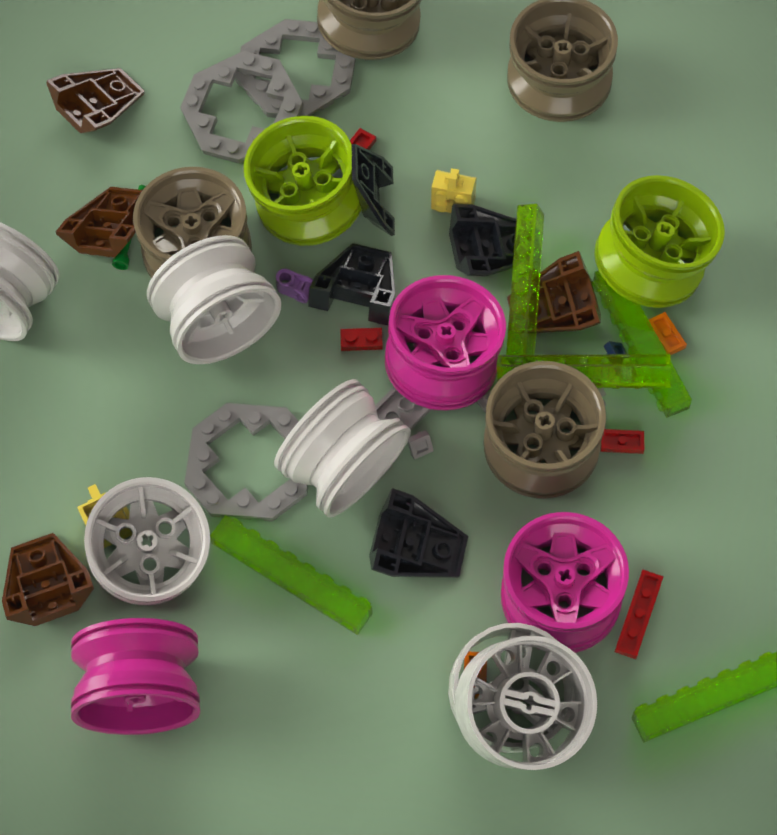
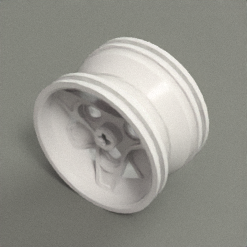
(25, 280)
(213, 299)
(341, 447)
(145, 523)

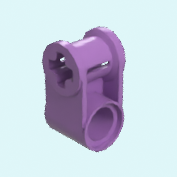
(296, 287)

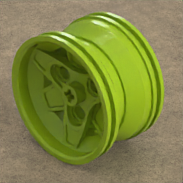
(314, 210)
(666, 225)

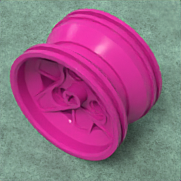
(444, 313)
(565, 534)
(135, 676)

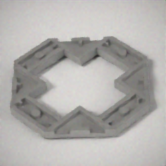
(225, 74)
(320, 96)
(202, 458)

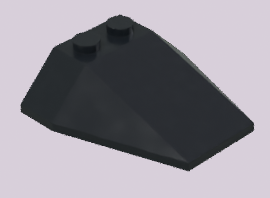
(368, 175)
(481, 240)
(415, 540)

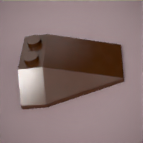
(93, 97)
(102, 224)
(566, 297)
(44, 582)

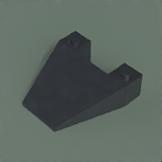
(358, 277)

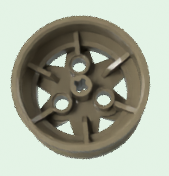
(369, 26)
(564, 45)
(188, 200)
(568, 392)

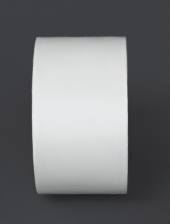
(499, 697)

